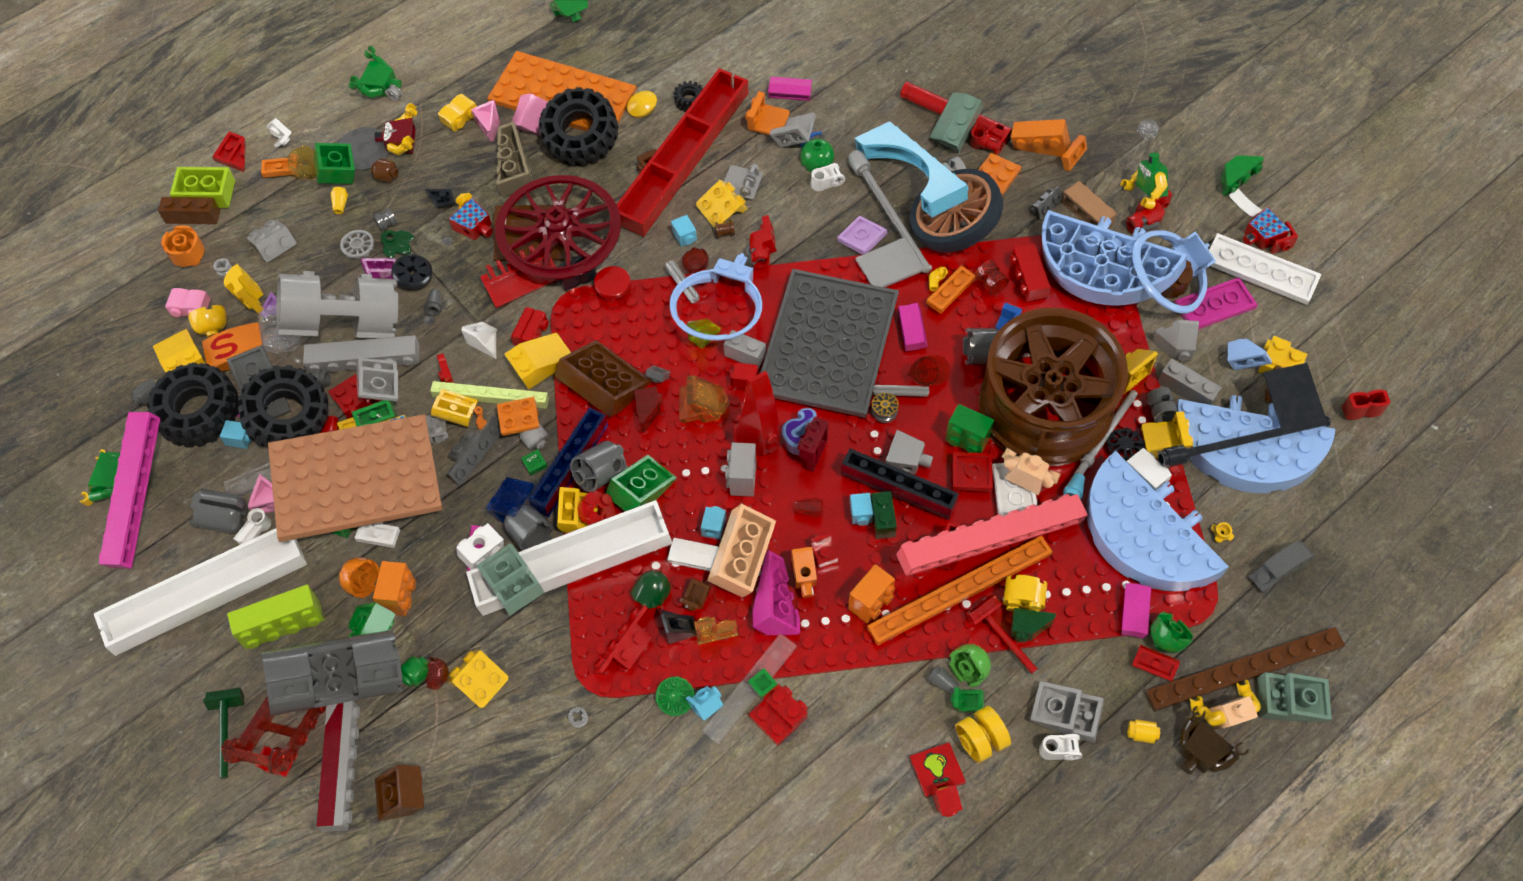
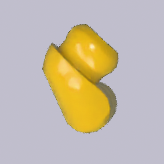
(935, 277)

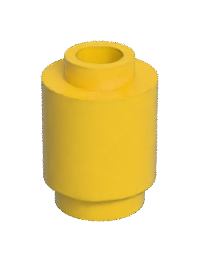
(1143, 731)

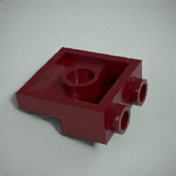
(814, 442)

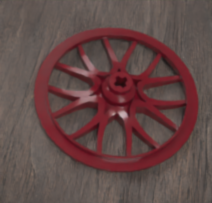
(558, 229)

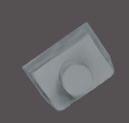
(907, 453)

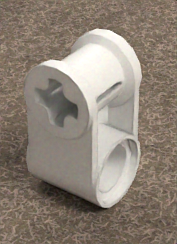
(826, 177)
(1065, 747)

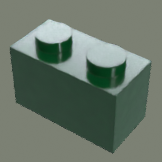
(883, 515)

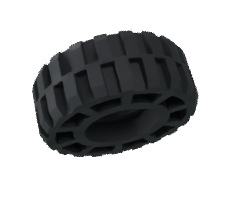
(571, 106)
(279, 383)
(184, 384)

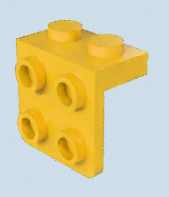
(720, 203)
(1167, 434)
(478, 677)

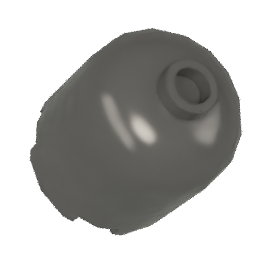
(977, 344)
(528, 527)

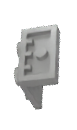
(795, 131)

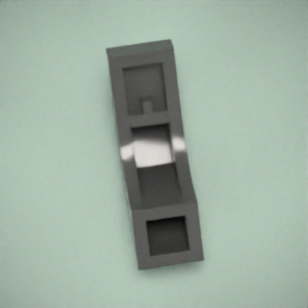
(1282, 564)

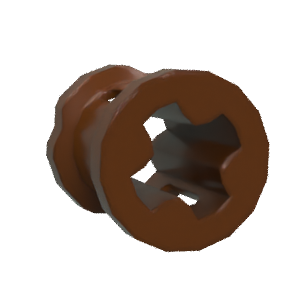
(724, 229)

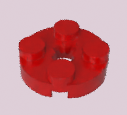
(595, 500)

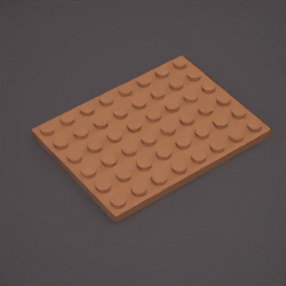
(353, 477)

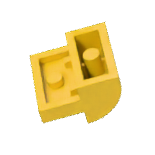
(244, 288)
(454, 408)
(568, 517)

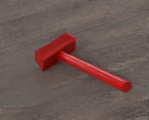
(983, 611)

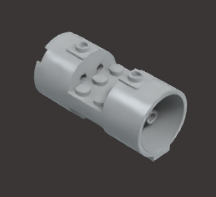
(302, 303)

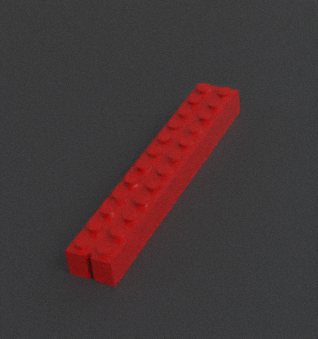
(681, 151)

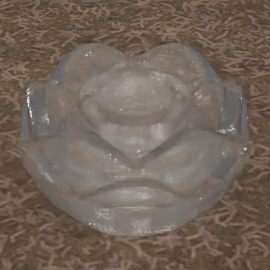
(1148, 129)

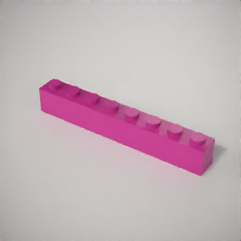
(129, 490)

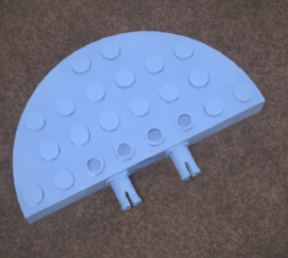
(1099, 261)
(1259, 465)
(1144, 534)

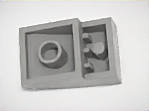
(377, 379)
(1067, 711)

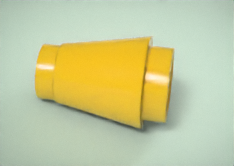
(338, 197)

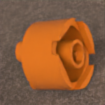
(183, 246)

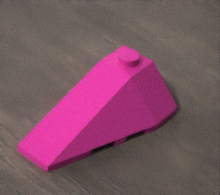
(773, 603)

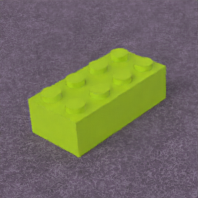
(276, 617)

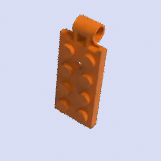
(1001, 171)

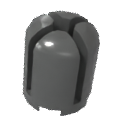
(218, 511)

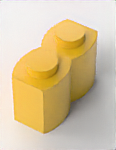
(457, 112)

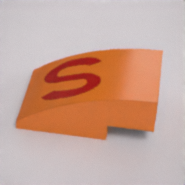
(230, 343)

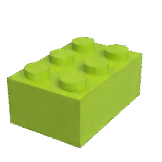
(204, 182)

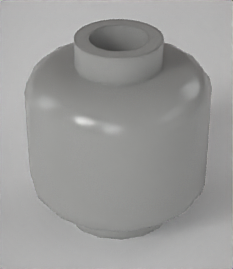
(534, 438)

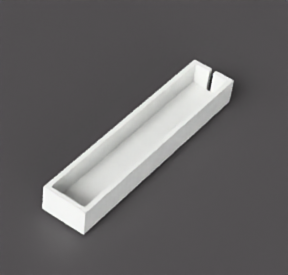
(584, 552)
(197, 591)

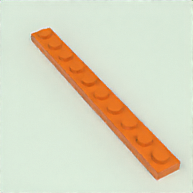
(959, 590)

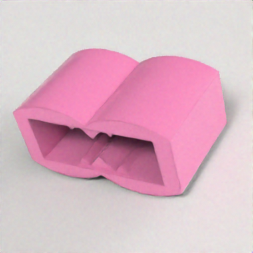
(184, 301)

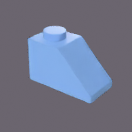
(1246, 354)

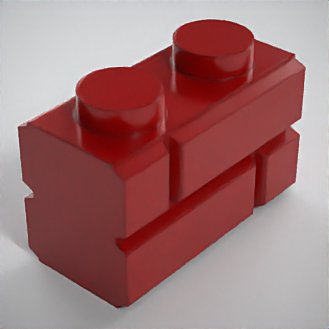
(529, 326)

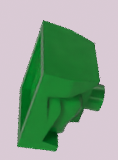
(569, 8)

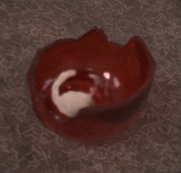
(695, 260)
(437, 673)

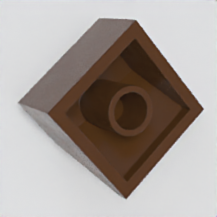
(399, 792)

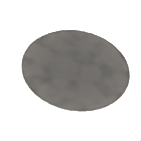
(364, 147)

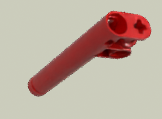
(985, 132)

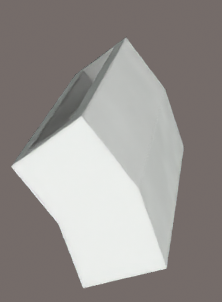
(692, 554)

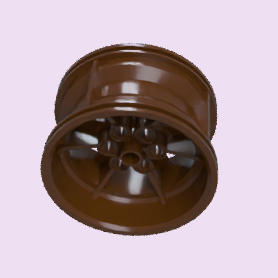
(1060, 344)

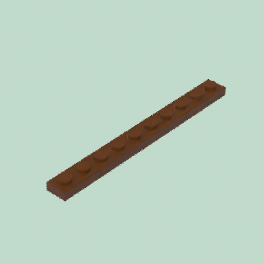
(1244, 669)

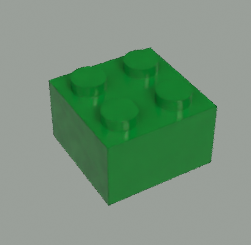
(334, 163)
(969, 429)

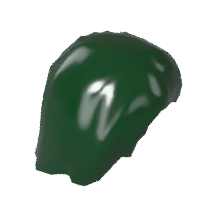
(651, 589)

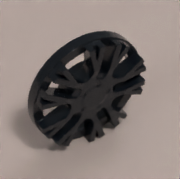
(1125, 443)

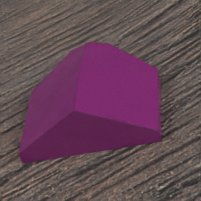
(378, 267)

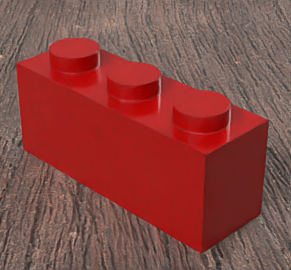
(1030, 272)

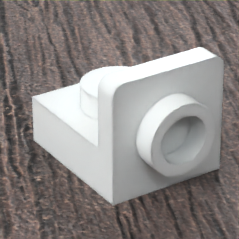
(279, 130)

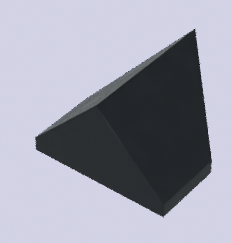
(677, 626)

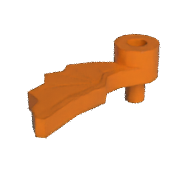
(479, 421)

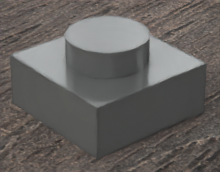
(657, 374)

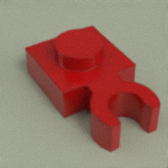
(444, 374)

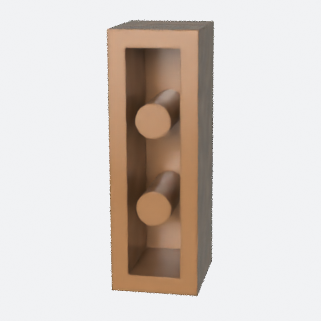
(1087, 205)

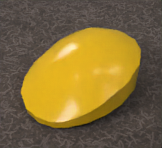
(642, 104)

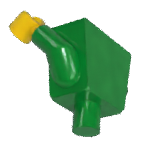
(102, 478)

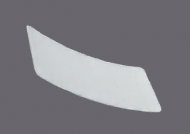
(1244, 203)

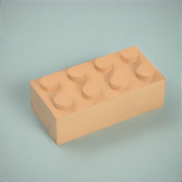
(741, 551)

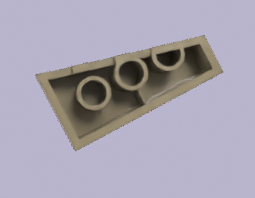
(513, 165)

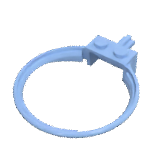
(1196, 253)
(732, 270)

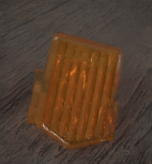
(701, 400)

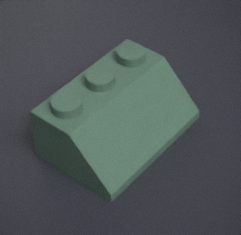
(957, 121)

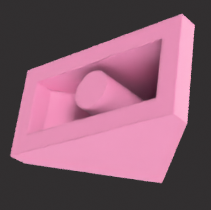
(487, 119)
(262, 495)

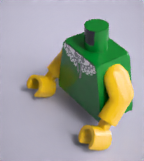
(1151, 179)

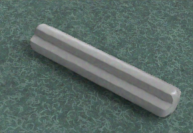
(678, 276)
(899, 390)

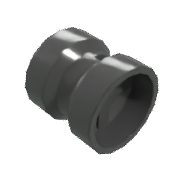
(385, 219)

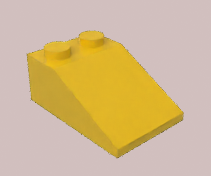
(178, 351)
(537, 358)

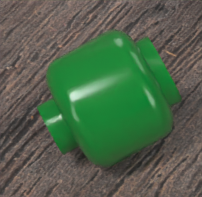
(414, 671)

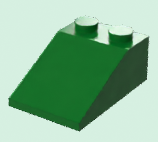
(640, 484)

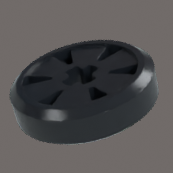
(409, 263)

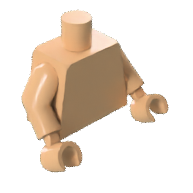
(1028, 471)

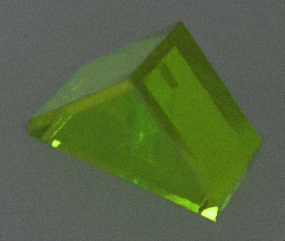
(705, 327)

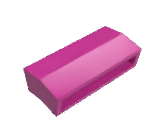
(790, 88)
(912, 327)
(1136, 610)

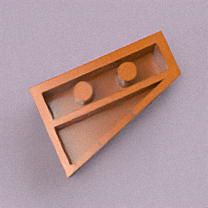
(1041, 137)

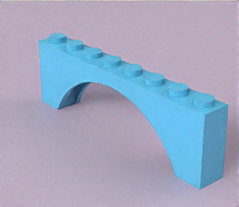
(943, 188)

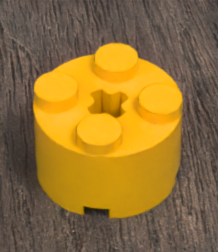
(1025, 593)

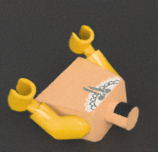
(1232, 711)

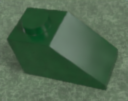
(1029, 623)

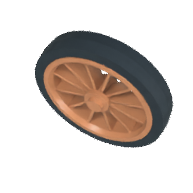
(971, 232)

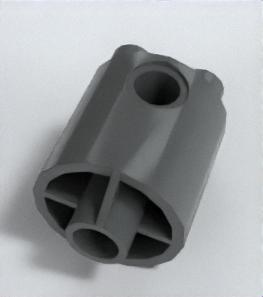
(598, 465)

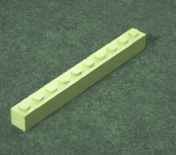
(490, 394)

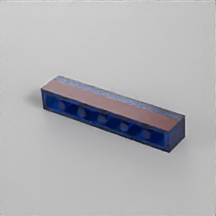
(559, 473)

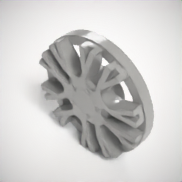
(357, 244)

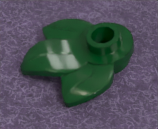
(398, 244)

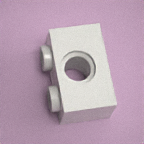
(483, 535)

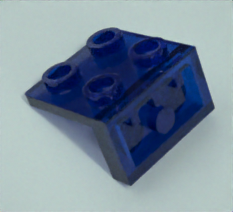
(509, 498)

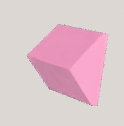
(528, 113)

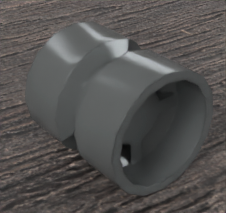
(1161, 404)

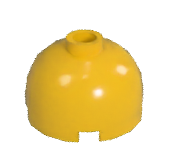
(208, 321)

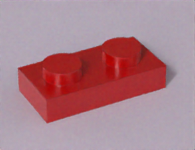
(1156, 663)

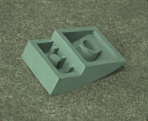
(510, 579)
(1294, 697)

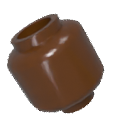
(384, 170)

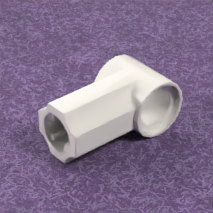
(253, 528)

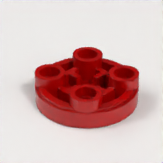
(612, 283)

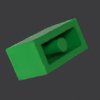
(375, 413)

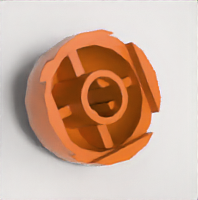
(359, 576)

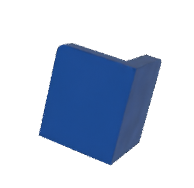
(1008, 313)

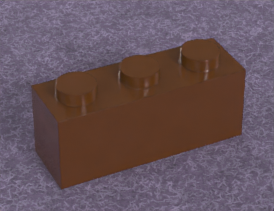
(189, 210)

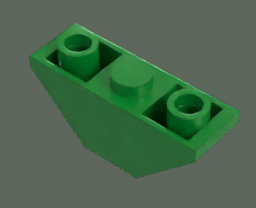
(1239, 171)

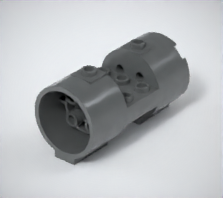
(332, 672)

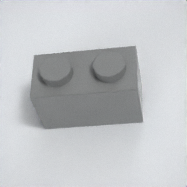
(745, 349)

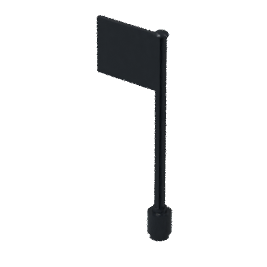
(1295, 406)

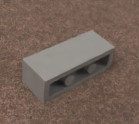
(1188, 383)

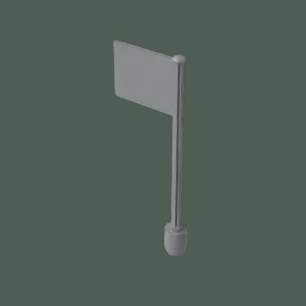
(894, 260)

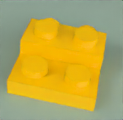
(1281, 354)

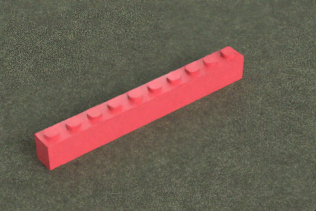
(991, 534)

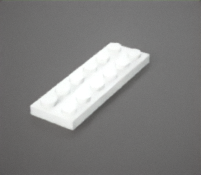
(1264, 269)

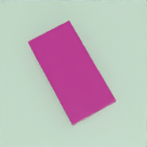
(1219, 303)

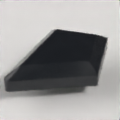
(441, 197)

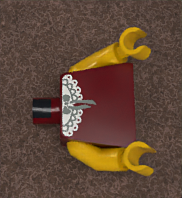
(399, 133)

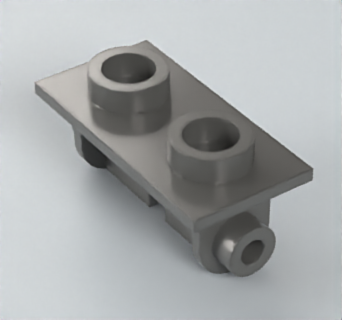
(1048, 202)

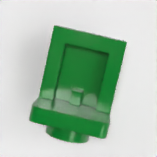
(967, 700)

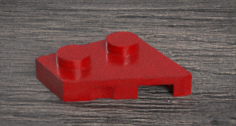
(231, 151)

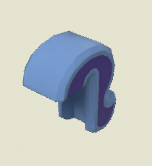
(795, 428)

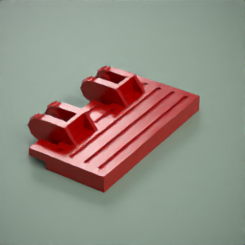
(514, 283)

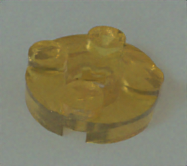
(295, 164)

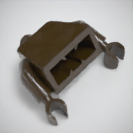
(1205, 747)

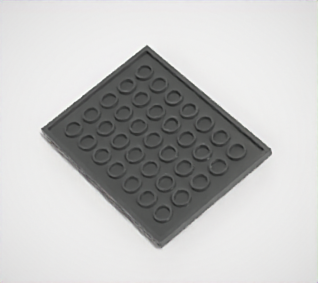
(829, 342)

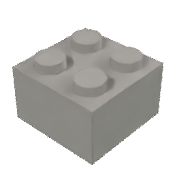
(741, 469)

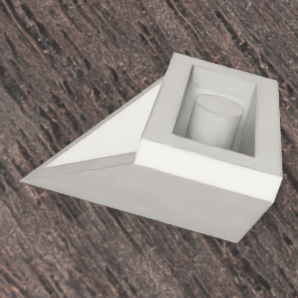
(481, 337)

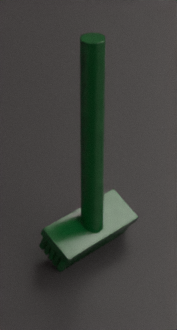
(223, 700)

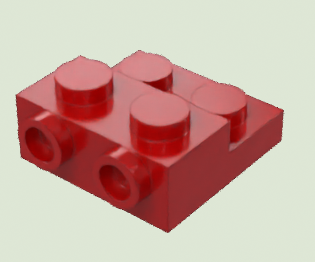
(347, 399)
(779, 714)

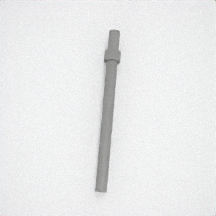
(1088, 459)

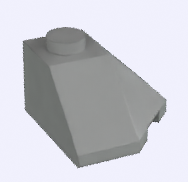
(1178, 340)

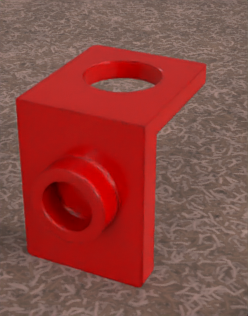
(1285, 243)

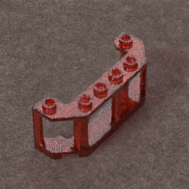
(278, 761)

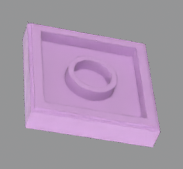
(862, 235)

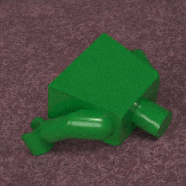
(376, 77)

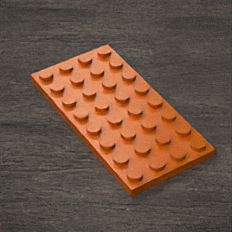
(546, 78)

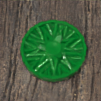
(672, 696)

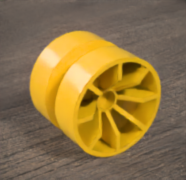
(983, 734)

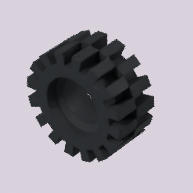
(683, 90)

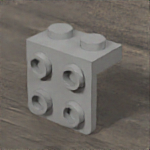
(271, 239)

